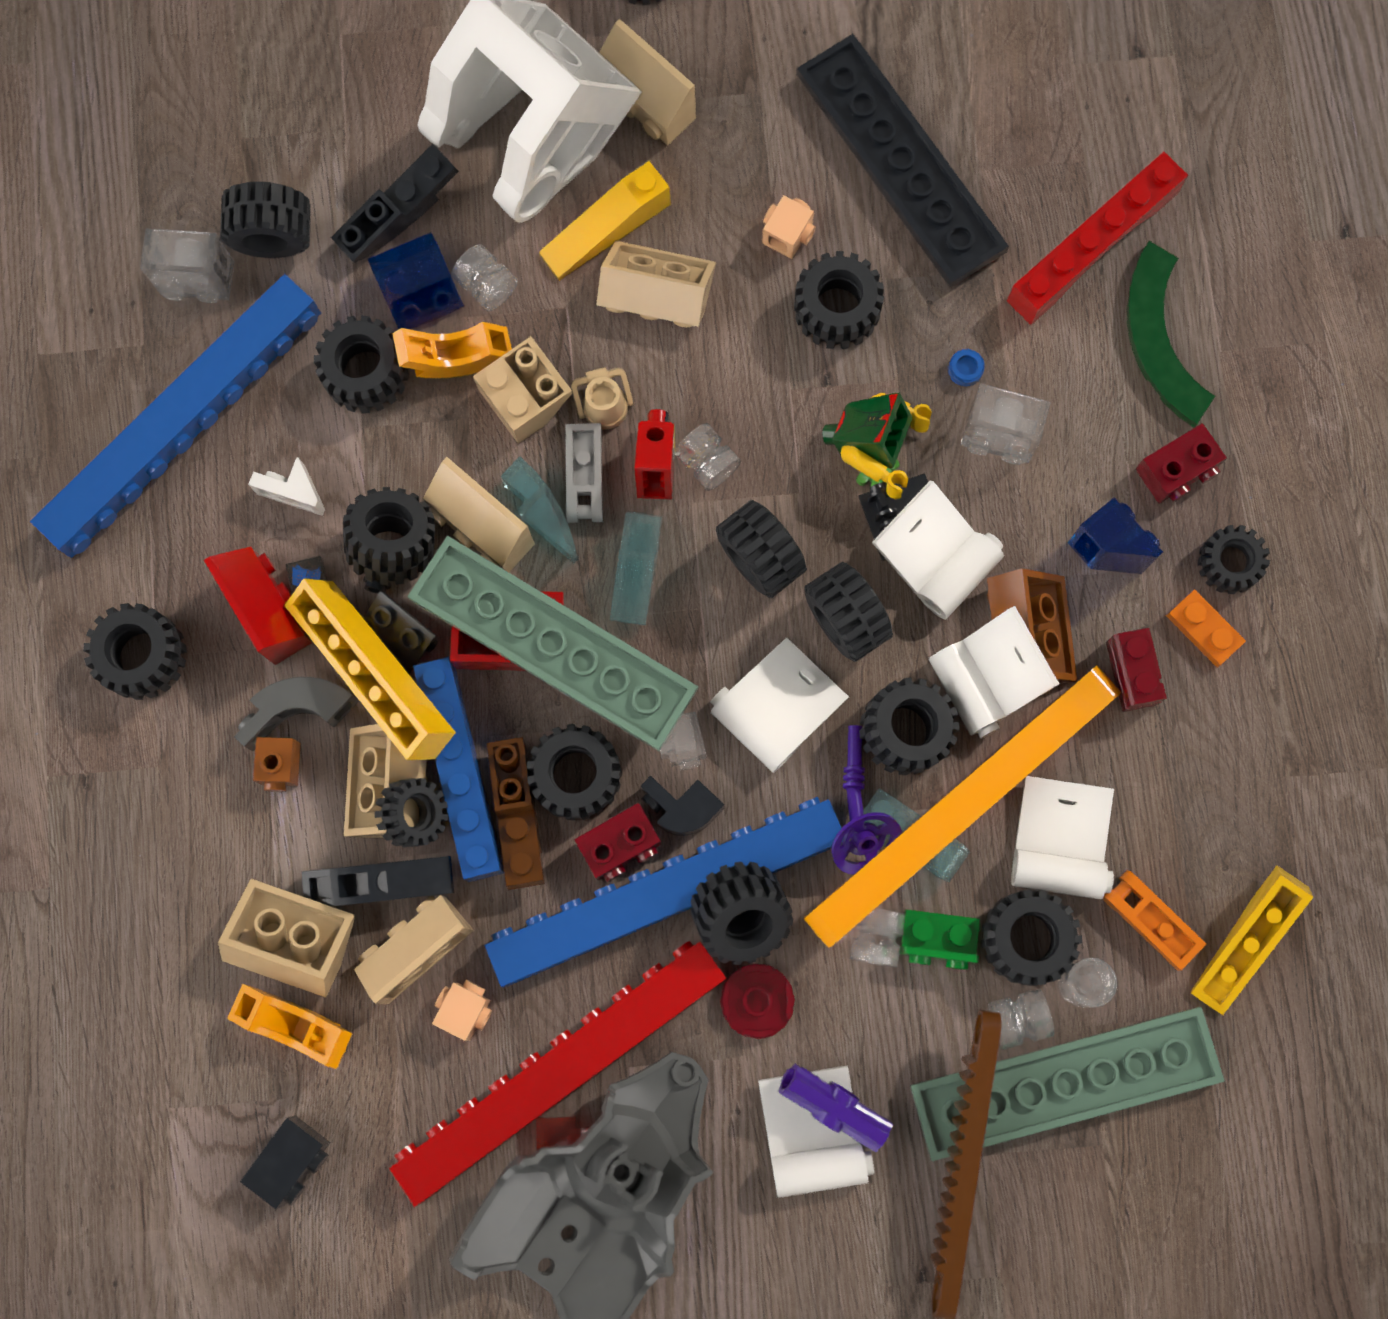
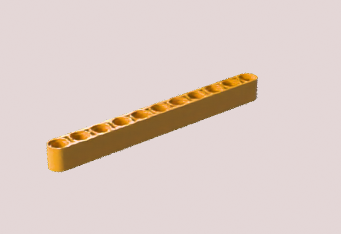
(961, 807)

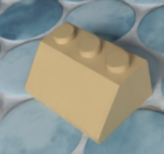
(666, 96)
(655, 284)
(477, 517)
(371, 767)
(286, 937)
(411, 949)

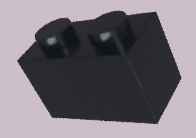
(286, 1162)

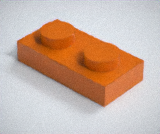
(1206, 628)

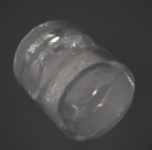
(480, 273)
(703, 452)
(880, 923)
(1088, 983)
(1023, 1018)

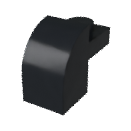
(688, 813)

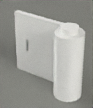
(940, 554)
(993, 672)
(778, 704)
(1062, 843)
(806, 1152)

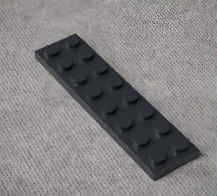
(902, 160)

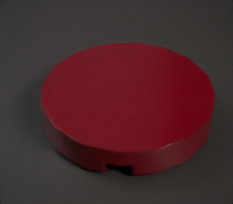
(757, 1001)

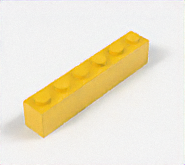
(370, 670)

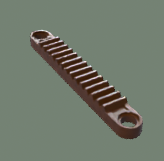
(965, 1164)

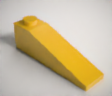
(608, 220)
(1252, 939)

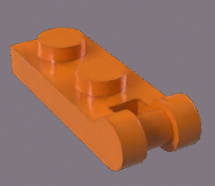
(1155, 921)

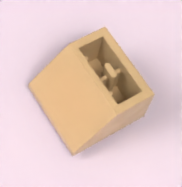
(523, 389)

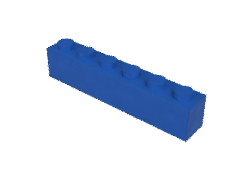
(461, 775)

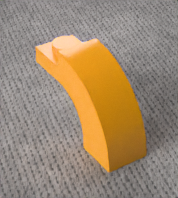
(451, 353)
(290, 1025)

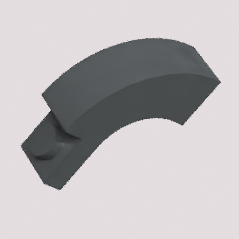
(292, 698)

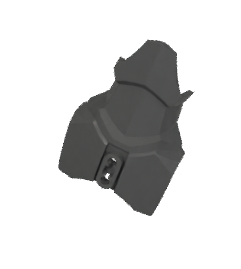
(611, 1185)

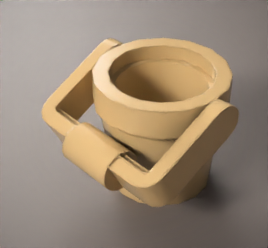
(603, 398)

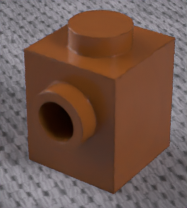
(276, 763)

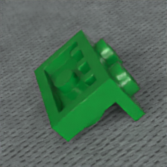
(941, 938)

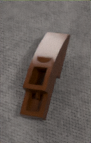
(515, 814)

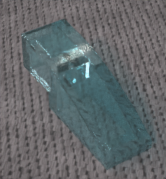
(539, 507)
(636, 567)

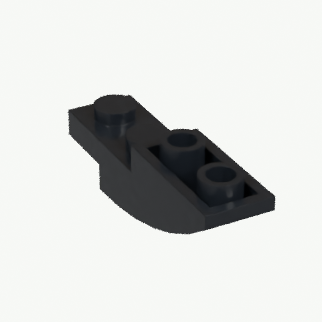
(393, 211)
(379, 881)

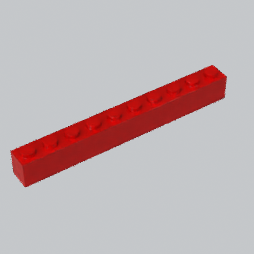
(557, 1073)

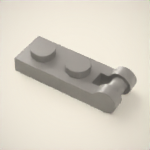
(584, 471)

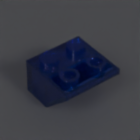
(416, 282)
(1115, 541)

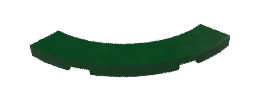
(1150, 337)

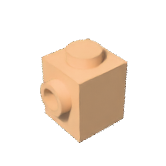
(788, 226)
(462, 1009)

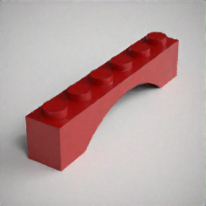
(1092, 239)

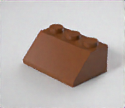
(1045, 611)

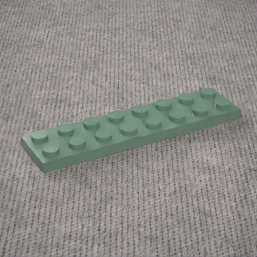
(553, 643)
(1078, 1080)

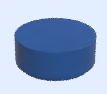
(966, 367)

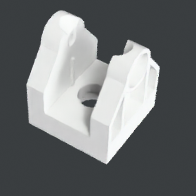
(574, 91)

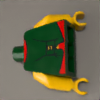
(873, 435)

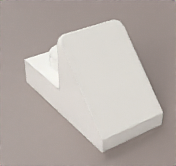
(297, 491)

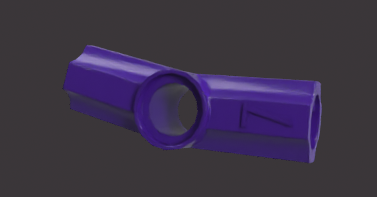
(835, 1107)

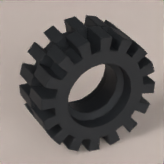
(1244, 541)
(429, 809)

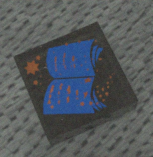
(305, 569)

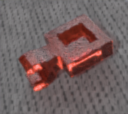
(557, 1131)

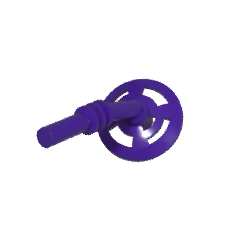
(862, 834)

